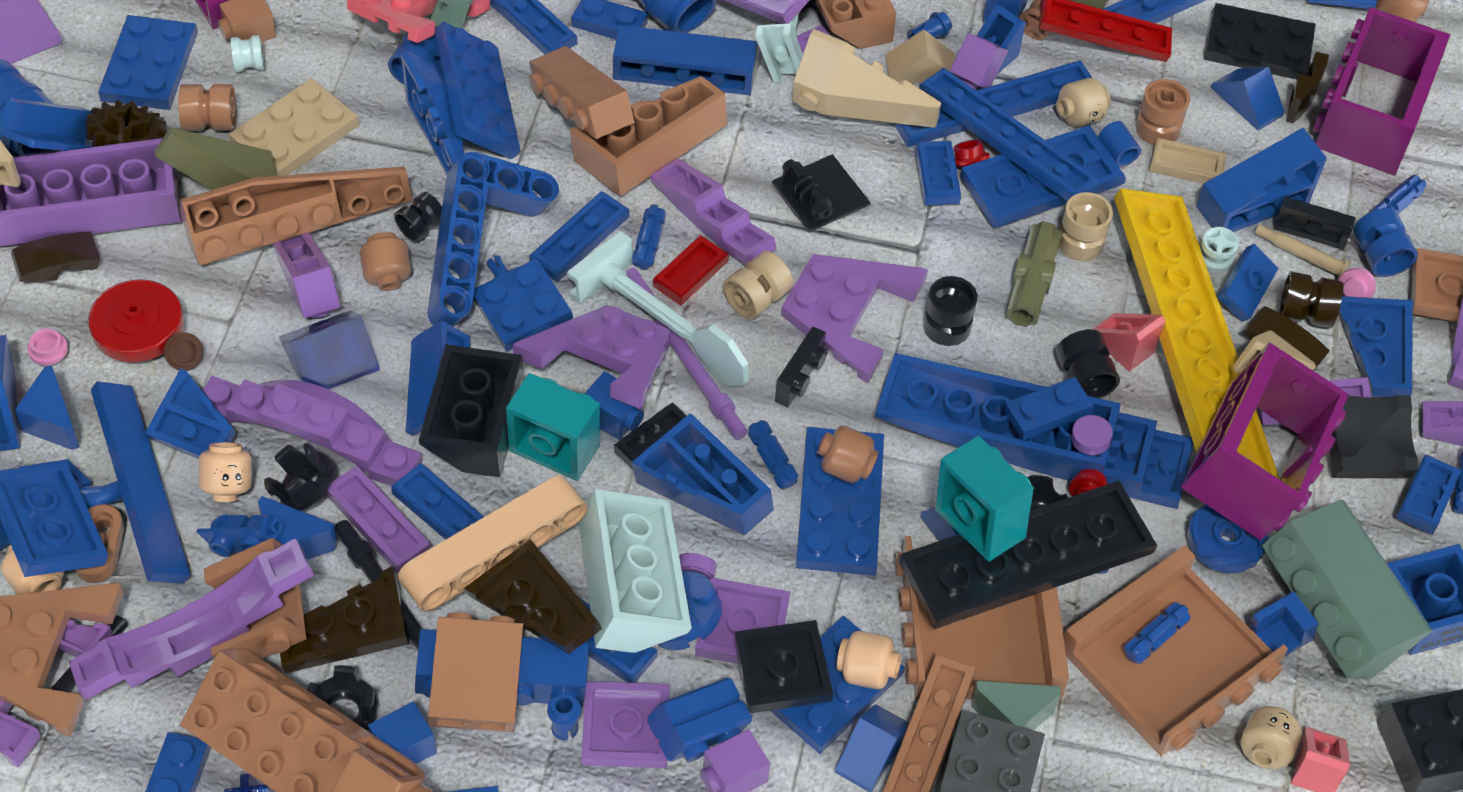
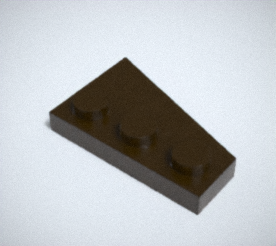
(536, 595)
(354, 626)

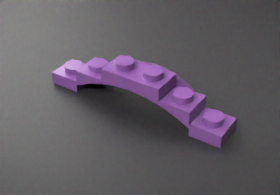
(318, 417)
(188, 634)

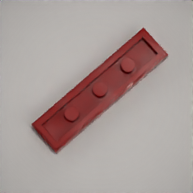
(1106, 28)

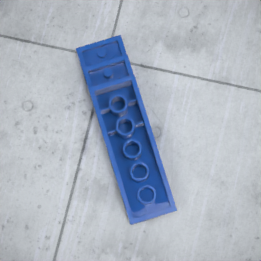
(965, 403)

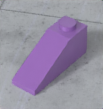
(307, 275)

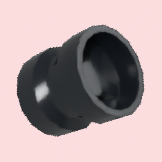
(418, 217)

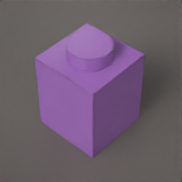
(978, 61)
(735, 765)

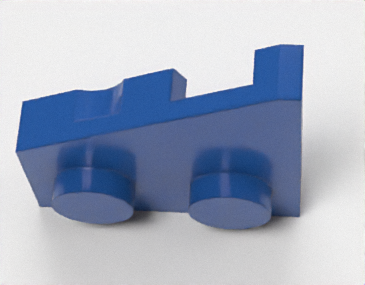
(188, 419)

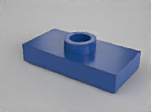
(937, 173)
(1247, 282)
(1428, 494)

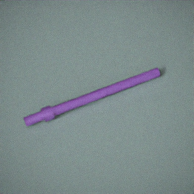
(719, 402)

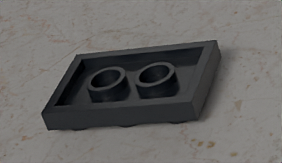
(1259, 40)

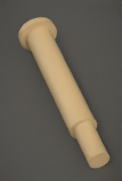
(1303, 251)

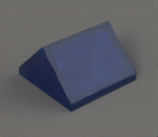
(331, 350)

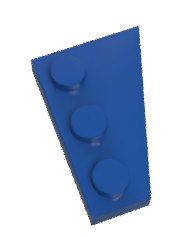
(1381, 341)

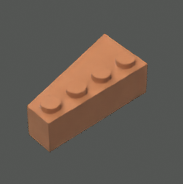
(658, 136)

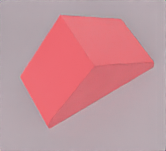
(1131, 337)
(1320, 761)

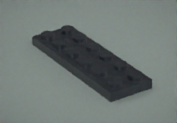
(1060, 546)

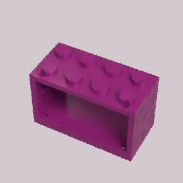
(1394, 47)
(1239, 486)

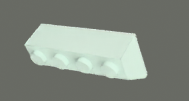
(633, 571)

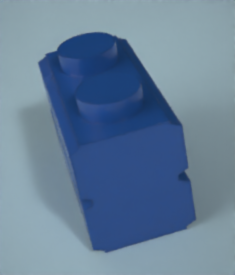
(699, 720)

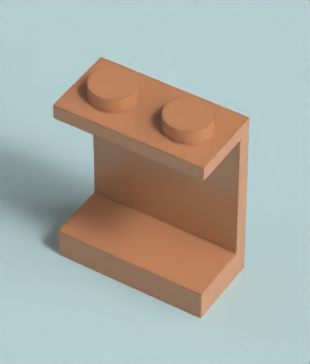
(275, 630)
(475, 673)

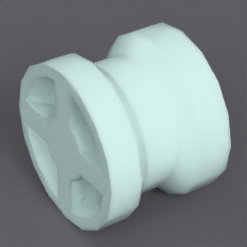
(247, 53)
(1225, 245)

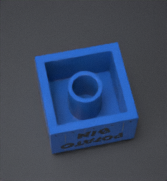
(1436, 589)

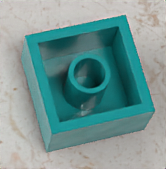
(553, 426)
(984, 498)

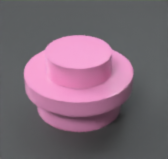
(1358, 283)
(47, 347)

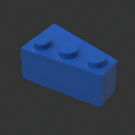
(1259, 184)
(704, 476)

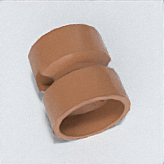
(207, 107)
(1162, 111)

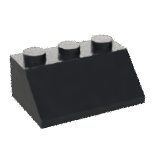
(468, 408)

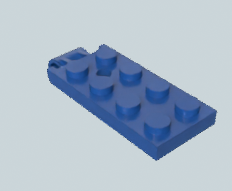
(1011, 193)

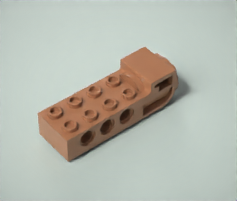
(290, 734)

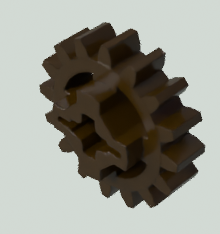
(123, 124)

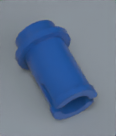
(937, 25)
(564, 712)

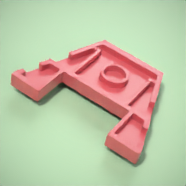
(407, 14)

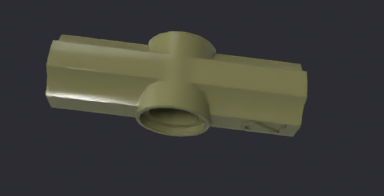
(1034, 274)

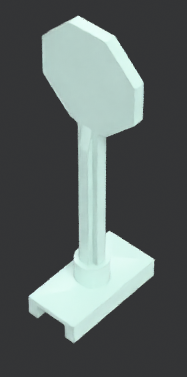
(780, 48)
(607, 268)

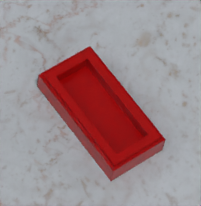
(690, 270)

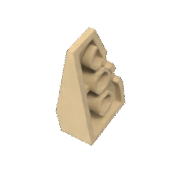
(846, 86)

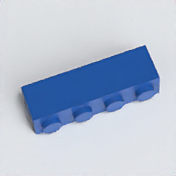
(678, 57)
(542, 670)

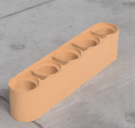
(465, 556)

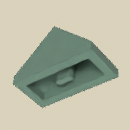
(1015, 702)

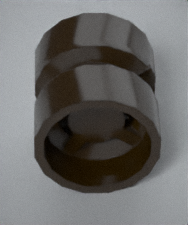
(1311, 299)

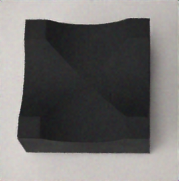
(1374, 439)

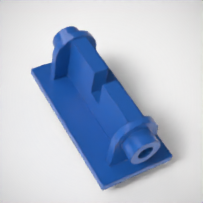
(237, 532)

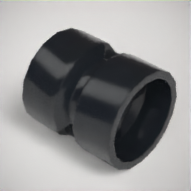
(950, 310)
(1088, 359)

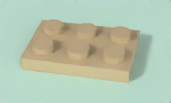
(298, 126)

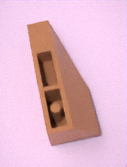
(860, 21)
(284, 207)

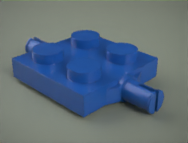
(520, 301)

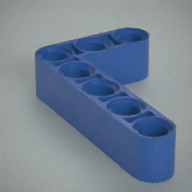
(468, 225)

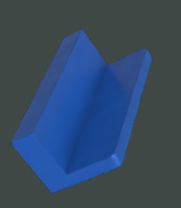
(45, 125)
(424, 365)

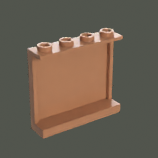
(1005, 644)
(1188, 677)

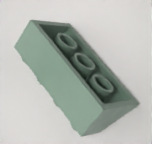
(1347, 589)

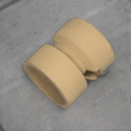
(1085, 226)
(758, 284)

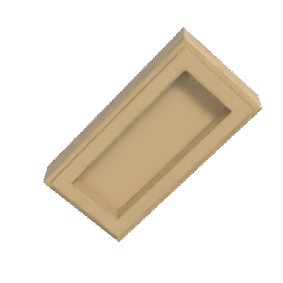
(1186, 161)

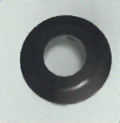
(297, 488)
(347, 685)

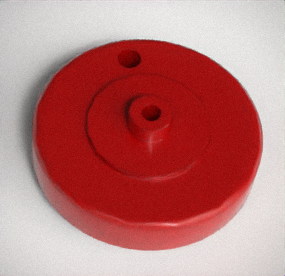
(135, 320)

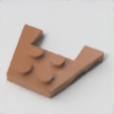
(29, 641)

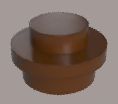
(183, 351)

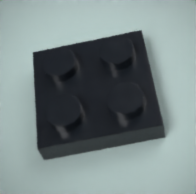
(783, 666)

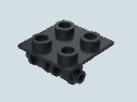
(819, 191)

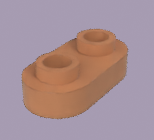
(103, 517)

